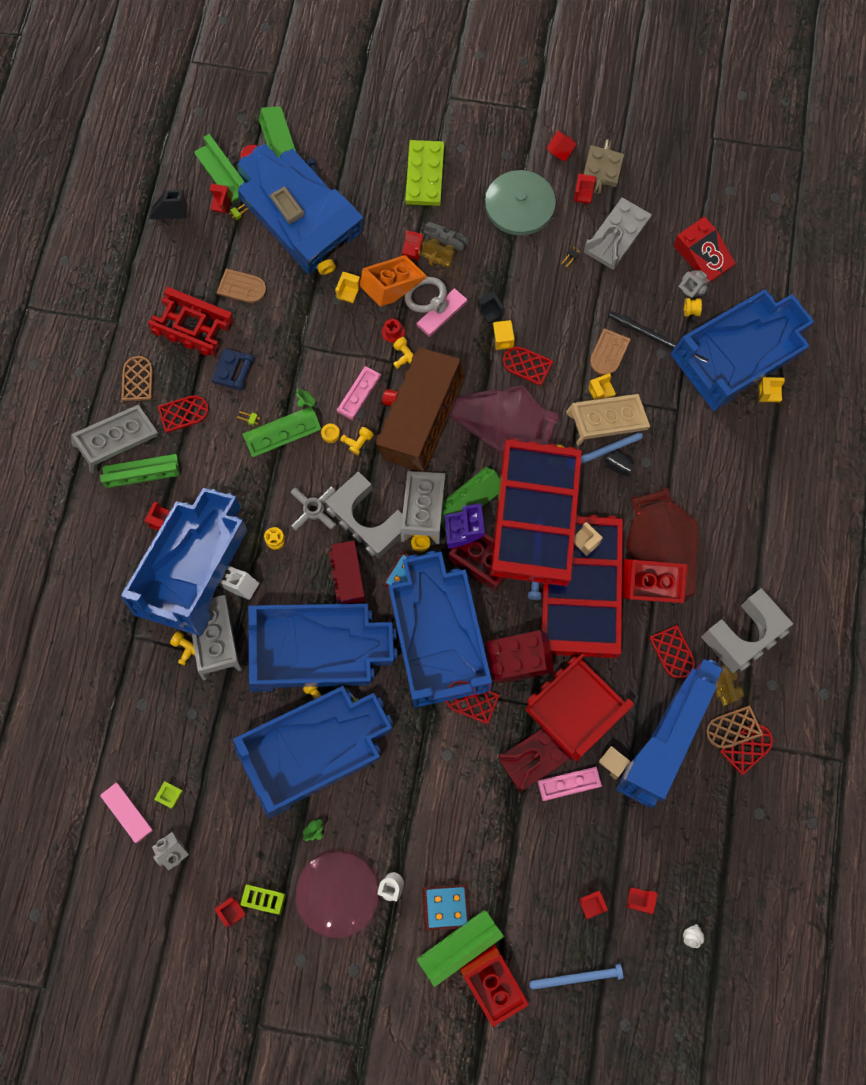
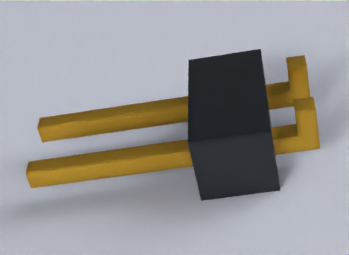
(572, 254)

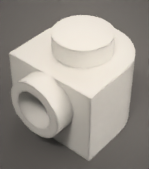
(391, 887)

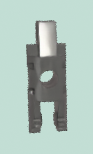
(446, 236)

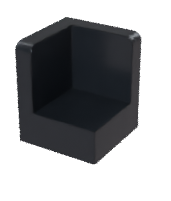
(490, 307)

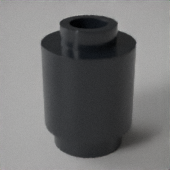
(619, 463)

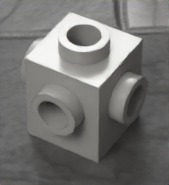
(689, 282)
(169, 851)

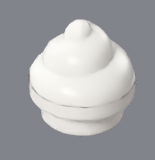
(693, 936)

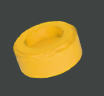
(326, 267)
(330, 433)
(420, 543)

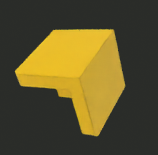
(348, 287)
(503, 335)
(601, 387)
(770, 389)

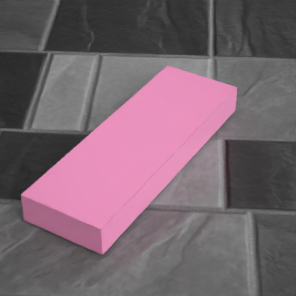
(433, 321)
(359, 393)
(569, 784)
(126, 813)

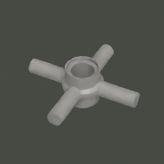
(318, 514)

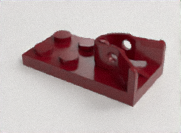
(533, 759)

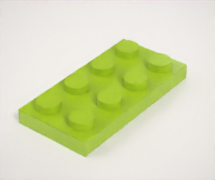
(424, 173)

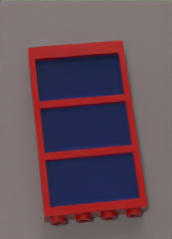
(536, 513)
(589, 610)

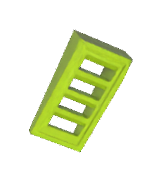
(279, 903)

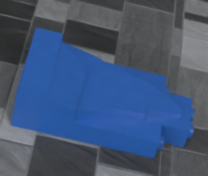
(327, 214)
(743, 346)
(187, 562)
(438, 632)
(316, 646)
(311, 747)
(658, 762)

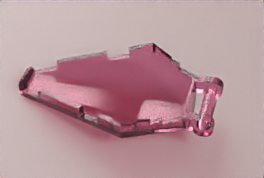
(504, 416)

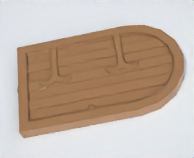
(241, 286)
(608, 352)

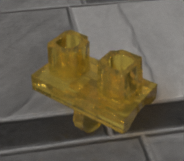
(437, 253)
(725, 687)

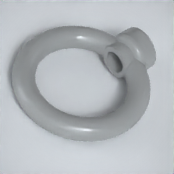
(437, 304)

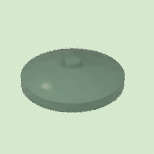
(520, 202)

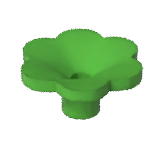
(305, 398)
(313, 830)

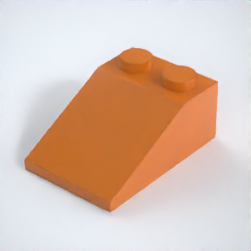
(390, 279)

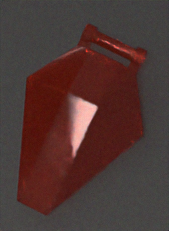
(664, 534)

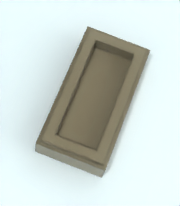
(286, 205)

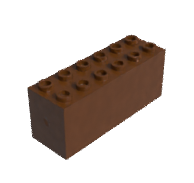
(420, 409)

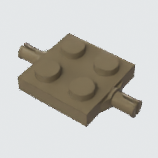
(604, 165)

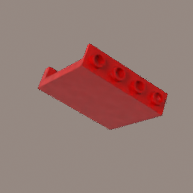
(577, 708)

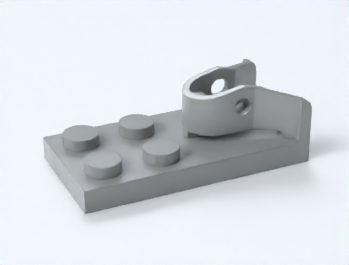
(617, 233)
(113, 436)
(423, 505)
(216, 645)

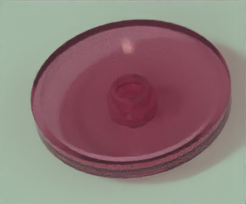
(337, 895)

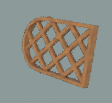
(124, 386)
(734, 743)

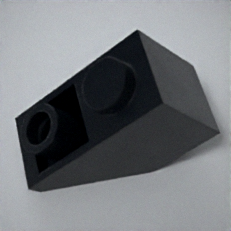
(170, 205)

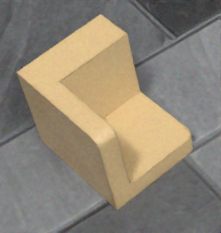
(587, 539)
(614, 762)

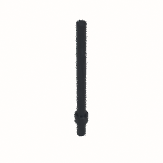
(626, 322)

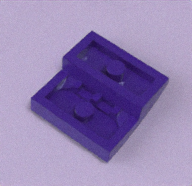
(464, 526)

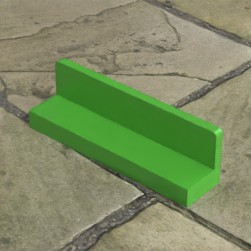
(275, 130)
(219, 166)
(281, 431)
(140, 471)
(477, 490)
(459, 948)

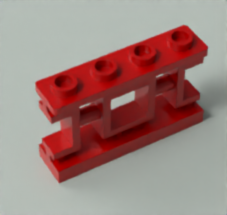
(194, 308)

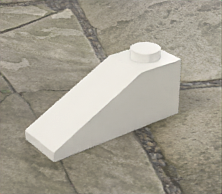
(238, 582)

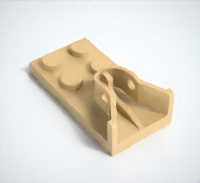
(608, 416)

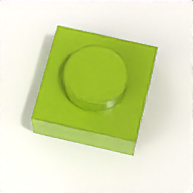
(168, 795)

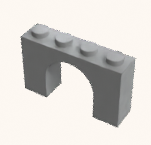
(342, 504)
(736, 652)

